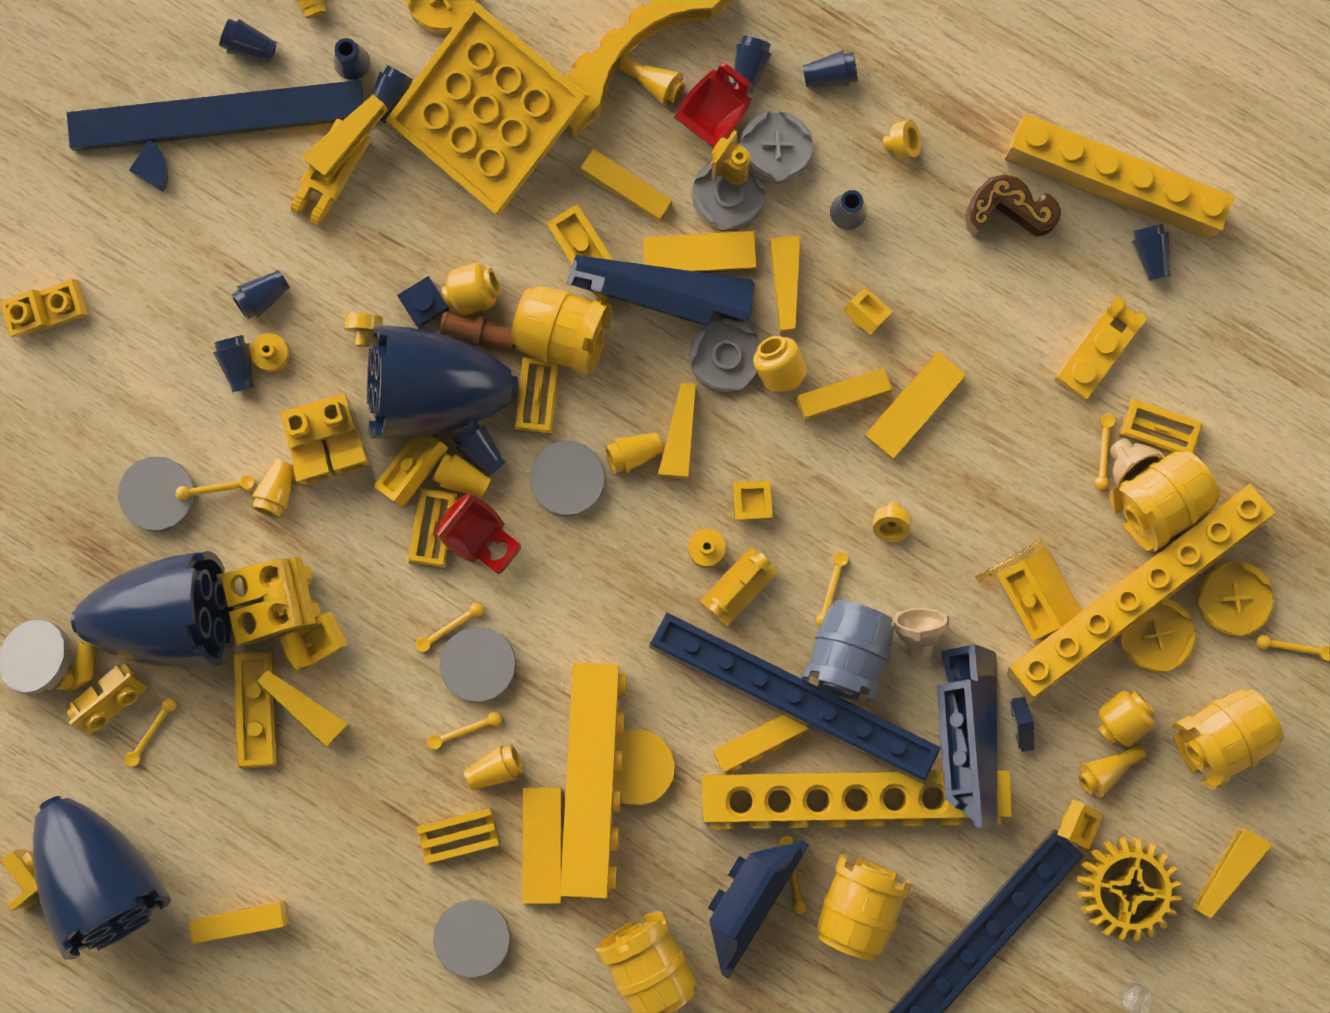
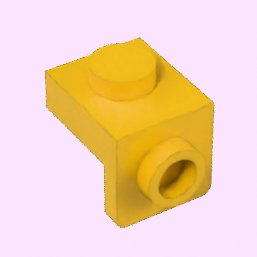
(314, 642)
(21, 867)

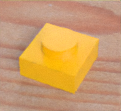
(867, 311)
(752, 500)
(1080, 824)

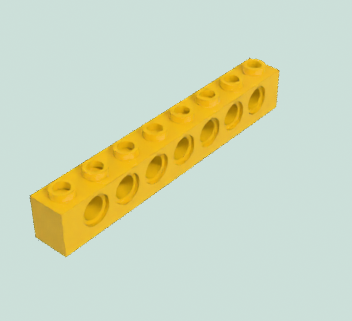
(1140, 593)
(720, 787)

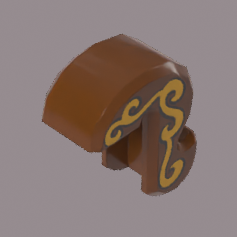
(1015, 201)

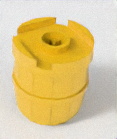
(561, 328)
(1165, 499)
(1228, 736)
(861, 908)
(648, 966)

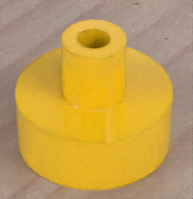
(903, 140)
(362, 326)
(276, 357)
(892, 523)
(704, 557)

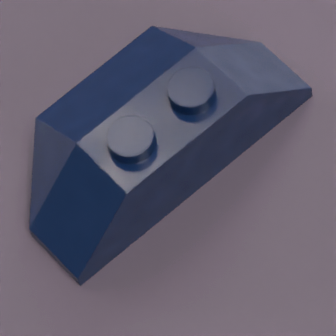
(749, 899)

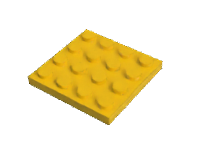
(487, 108)

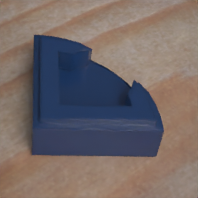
(151, 166)
(1024, 722)

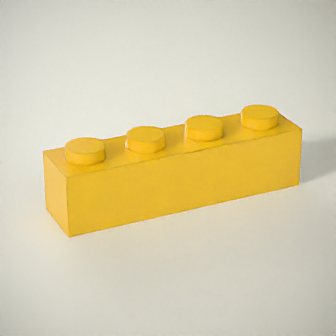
(753, 743)

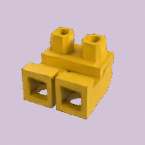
(306, 433)
(285, 596)

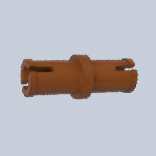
(476, 331)

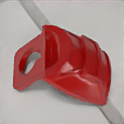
(715, 104)
(471, 528)

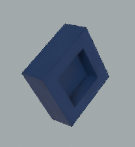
(423, 302)

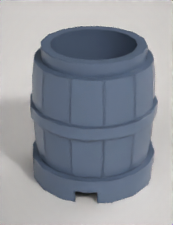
(850, 650)

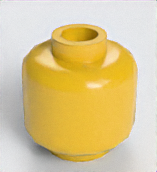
(471, 289)
(780, 364)
(1126, 718)

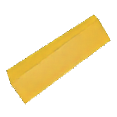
(340, 142)
(625, 185)
(785, 270)
(843, 394)
(678, 443)
(311, 715)
(1236, 863)
(238, 922)

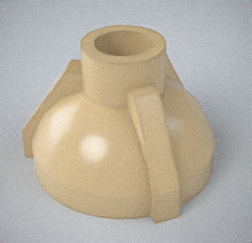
(1131, 459)
(921, 629)

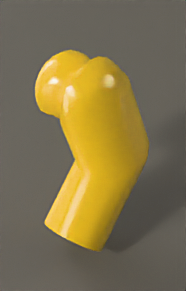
(81, 670)

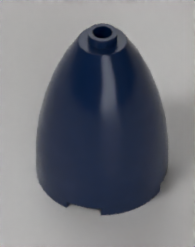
(431, 383)
(161, 613)
(90, 878)

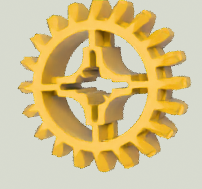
(1161, 896)

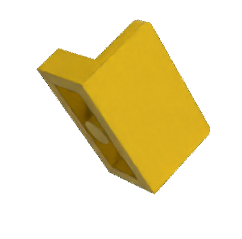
(1039, 594)

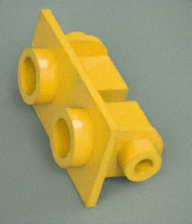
(730, 161)
(739, 586)
(93, 711)

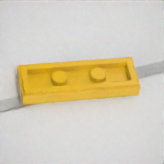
(702, 252)
(915, 405)
(254, 711)
(542, 845)

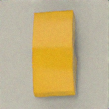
(44, 309)

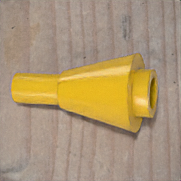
(661, 83)
(1103, 773)

